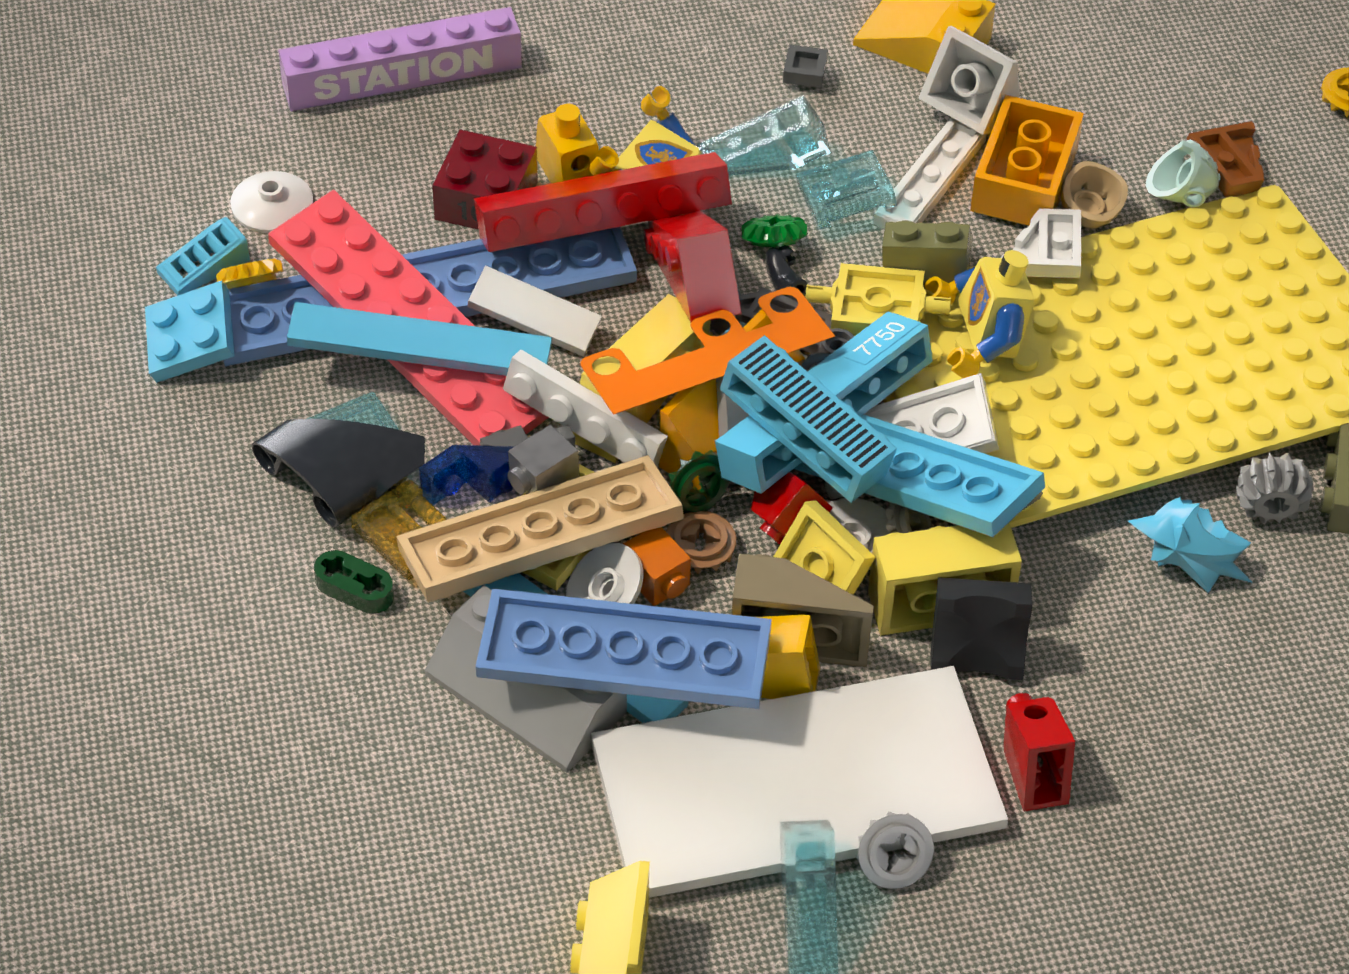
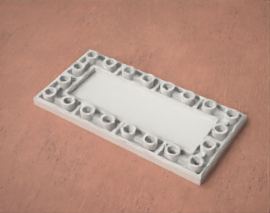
(712, 786)

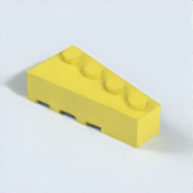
(653, 339)

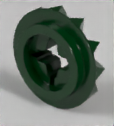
(711, 482)

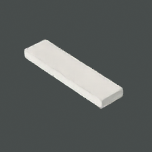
(932, 174)

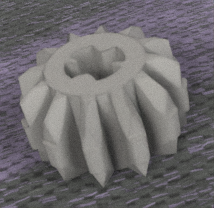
(1274, 488)

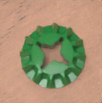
(774, 230)

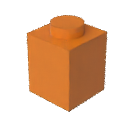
(664, 565)

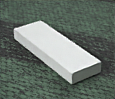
(534, 310)

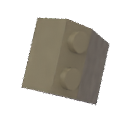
(781, 588)

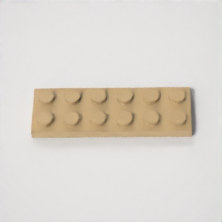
(539, 528)

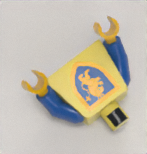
(654, 144)
(994, 306)

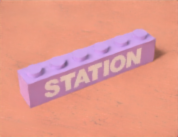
(400, 58)

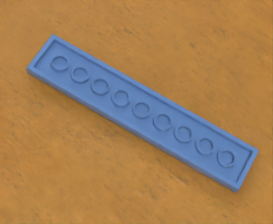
(557, 266)

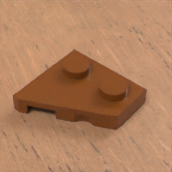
(1235, 156)

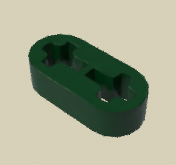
(352, 583)

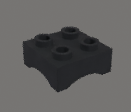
(981, 626)

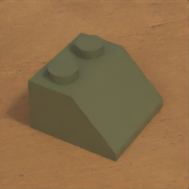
(929, 247)

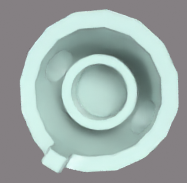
(1183, 179)

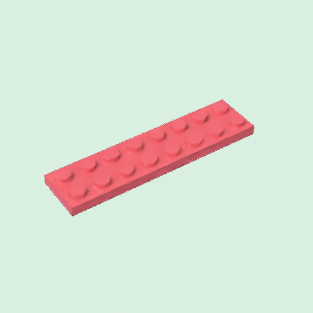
(365, 273)

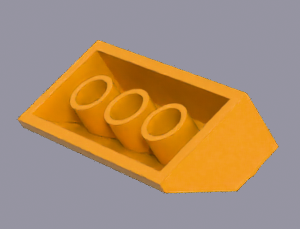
(692, 416)

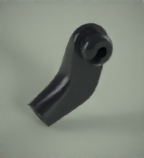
(779, 270)

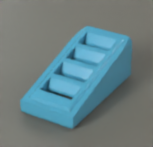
(222, 239)

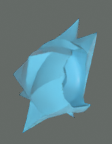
(1190, 539)

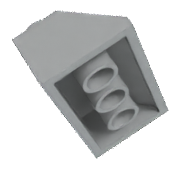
(543, 717)

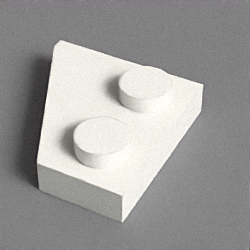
(1052, 243)

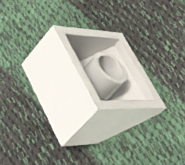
(970, 81)

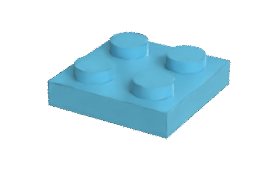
(189, 331)

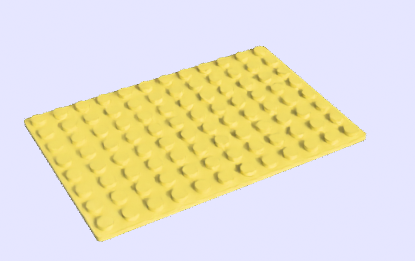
(1168, 352)

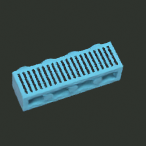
(808, 418)

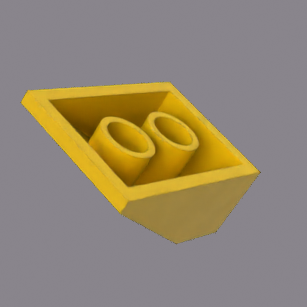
(915, 28)

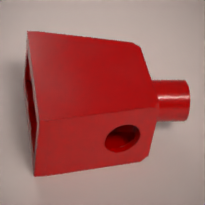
(1032, 731)

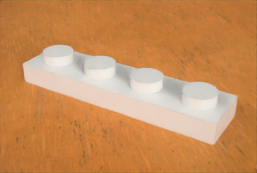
(581, 410)

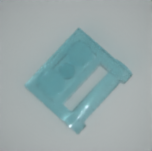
(843, 180)

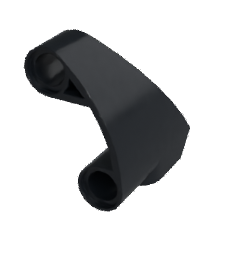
(341, 461)

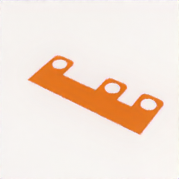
(634, 388)

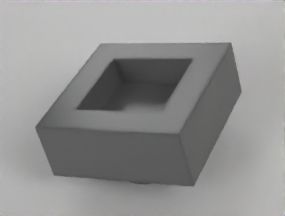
(805, 66)

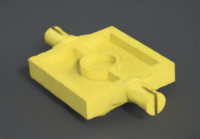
(869, 292)

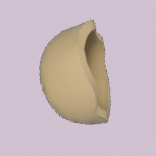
(1098, 183)

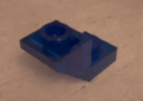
(478, 466)

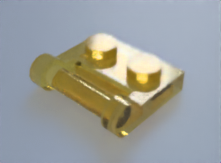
(386, 519)

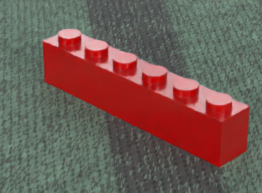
(602, 201)

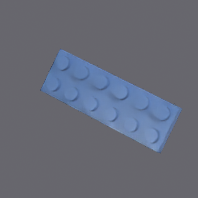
(624, 648)

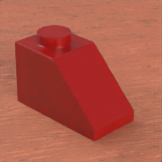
(782, 503)

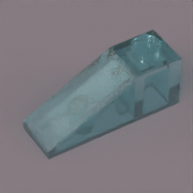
(772, 141)
(809, 896)

